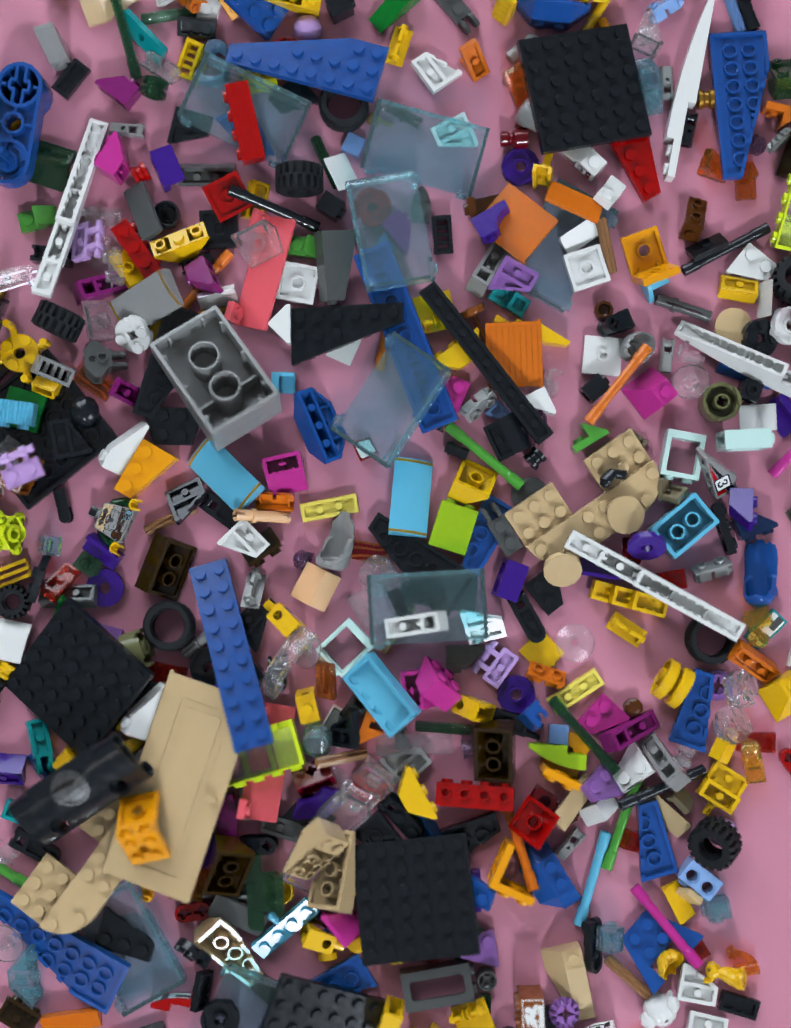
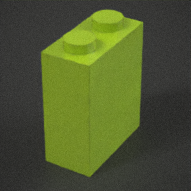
(453, 526)

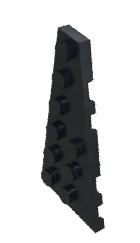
(333, 327)
(155, 383)
(409, 552)

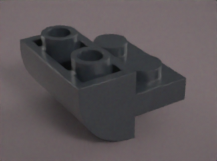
(508, 437)

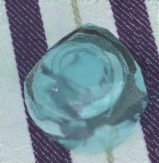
(316, 740)

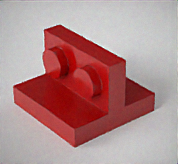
(221, 203)

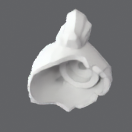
(659, 1010)

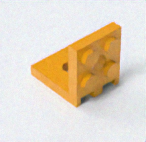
(652, 266)
(564, 775)
(141, 829)
(503, 885)

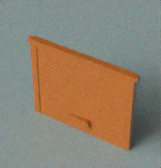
(524, 225)
(517, 350)

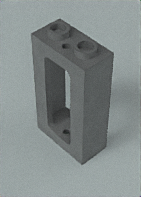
(438, 970)

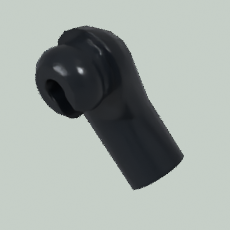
(610, 475)

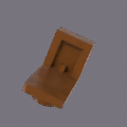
(476, 206)
(693, 220)

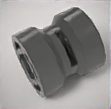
(484, 981)

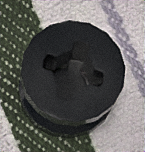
(534, 458)

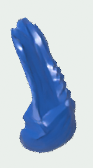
(760, 573)

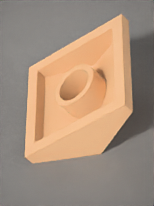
(315, 586)

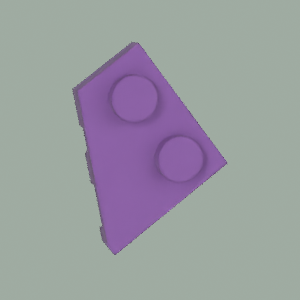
(513, 276)
(600, 785)
(488, 949)

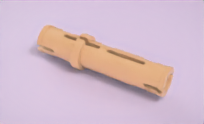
(254, 515)

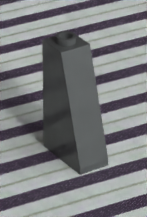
(333, 260)

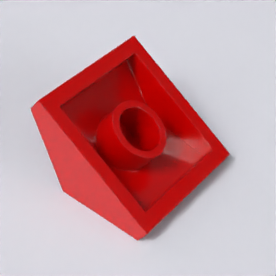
(534, 822)

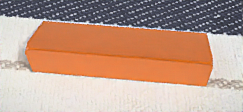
(573, 201)
(753, 661)
(74, 1018)

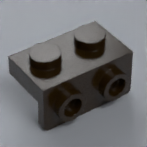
(272, 550)
(17, 1015)

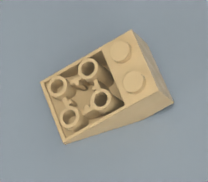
(315, 848)

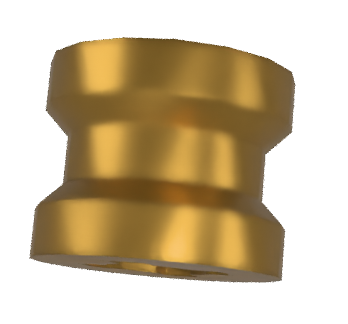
(705, 99)

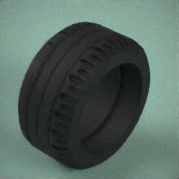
(342, 125)
(149, 625)
(691, 645)

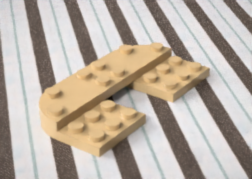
(546, 521)
(68, 900)

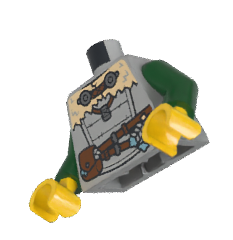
(115, 521)

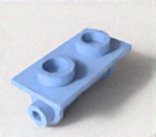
(659, 8)

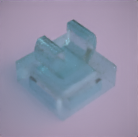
(51, 545)

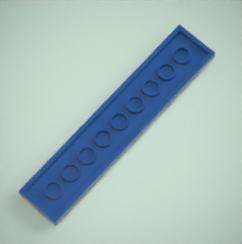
(442, 410)
(231, 656)

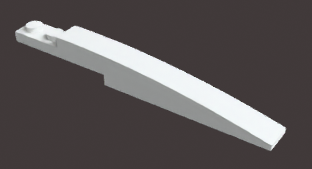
(686, 91)
(70, 209)
(742, 359)
(655, 585)

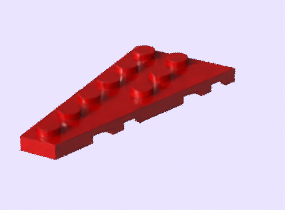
(639, 166)

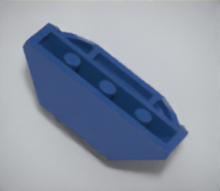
(552, 14)
(314, 418)
(554, 883)

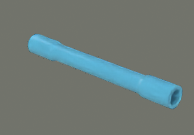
(601, 848)

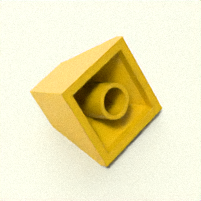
(472, 483)
(777, 696)

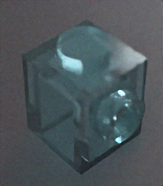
(716, 909)
(610, 937)

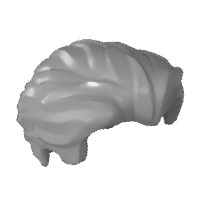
(632, 343)

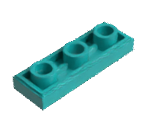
(143, 35)

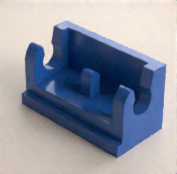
(530, 716)

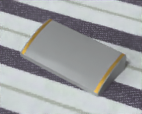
(149, 299)

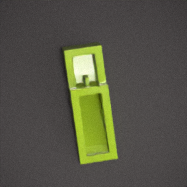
(559, 755)

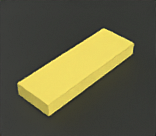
(328, 507)
(579, 688)

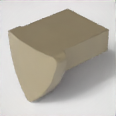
(671, 493)
(681, 799)

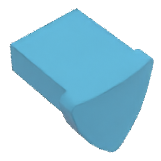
(648, 290)

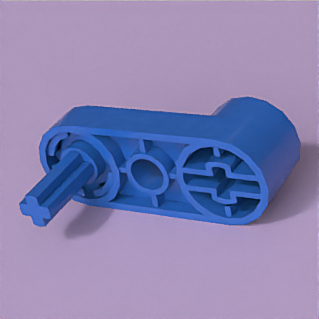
(24, 98)

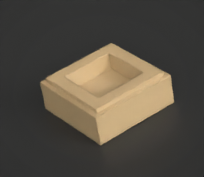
(689, 895)

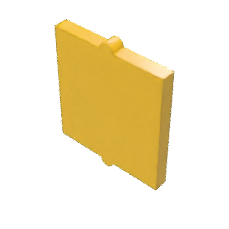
(542, 652)

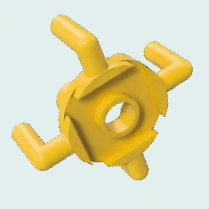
(18, 341)

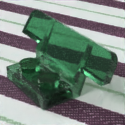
(53, 166)
(263, 894)

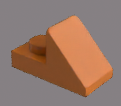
(473, 60)
(777, 110)
(366, 731)

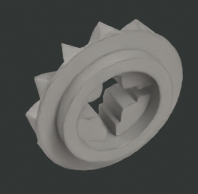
(779, 140)

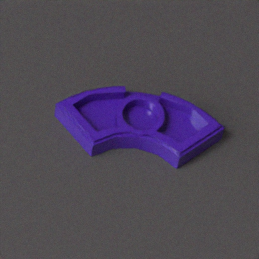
(308, 807)

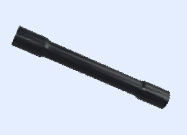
(245, 196)
(752, 235)
(633, 799)

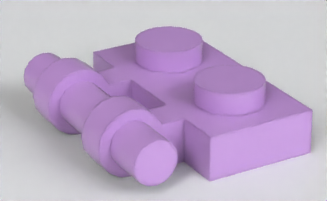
(82, 243)
(23, 472)
(499, 668)

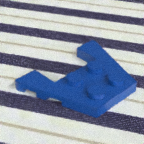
(647, 940)

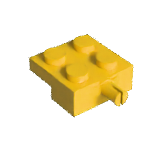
(721, 788)

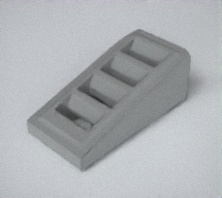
(37, 365)

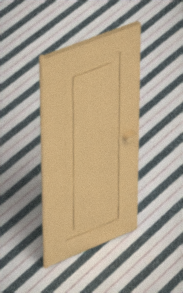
(192, 772)

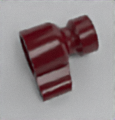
(517, 138)

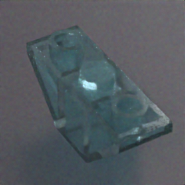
(650, 85)
(25, 977)

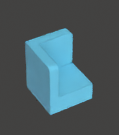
(284, 382)

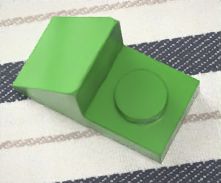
(38, 218)
(302, 247)
(592, 434)

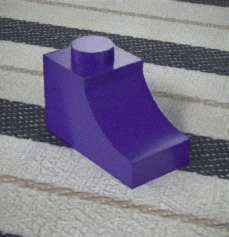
(489, 221)

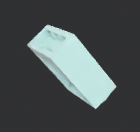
(682, 436)
(744, 440)
(358, 632)

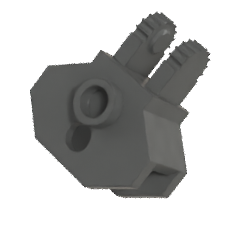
(99, 362)

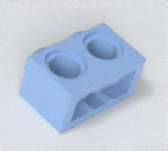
(700, 876)

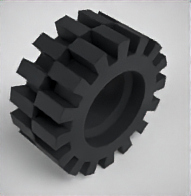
(24, 604)

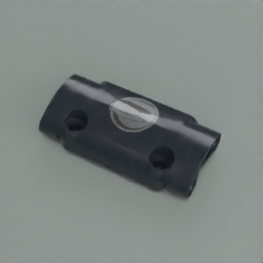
(79, 789)

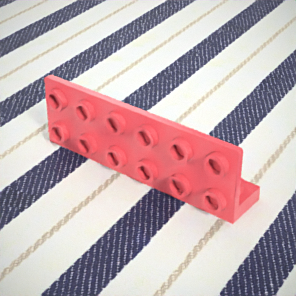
(262, 280)
(263, 799)

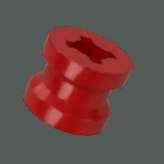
(140, 173)

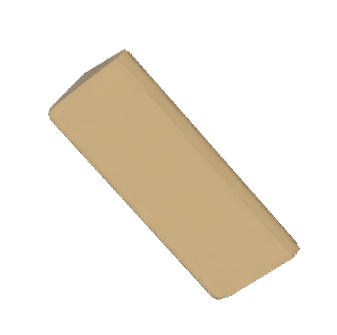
(571, 805)
(672, 820)

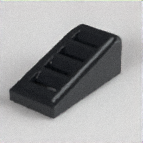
(447, 218)

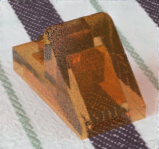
(515, 82)
(710, 166)
(746, 187)

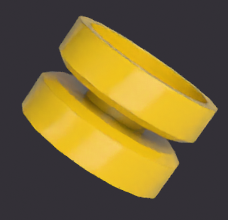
(672, 683)

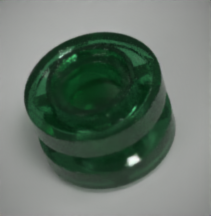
(154, 88)

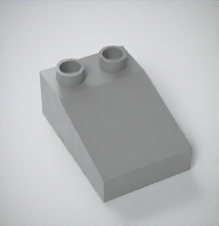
(217, 377)

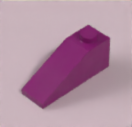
(95, 289)
(626, 733)
(227, 819)

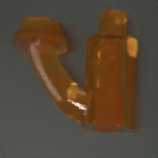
(751, 965)

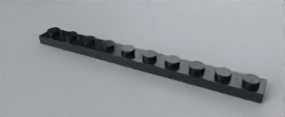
(486, 363)

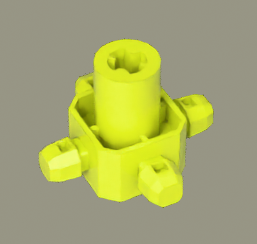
(12, 532)

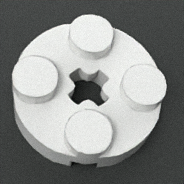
(778, 325)
(127, 340)

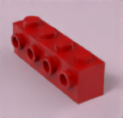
(245, 123)
(136, 247)
(475, 796)

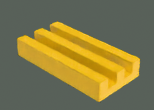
(27, 567)

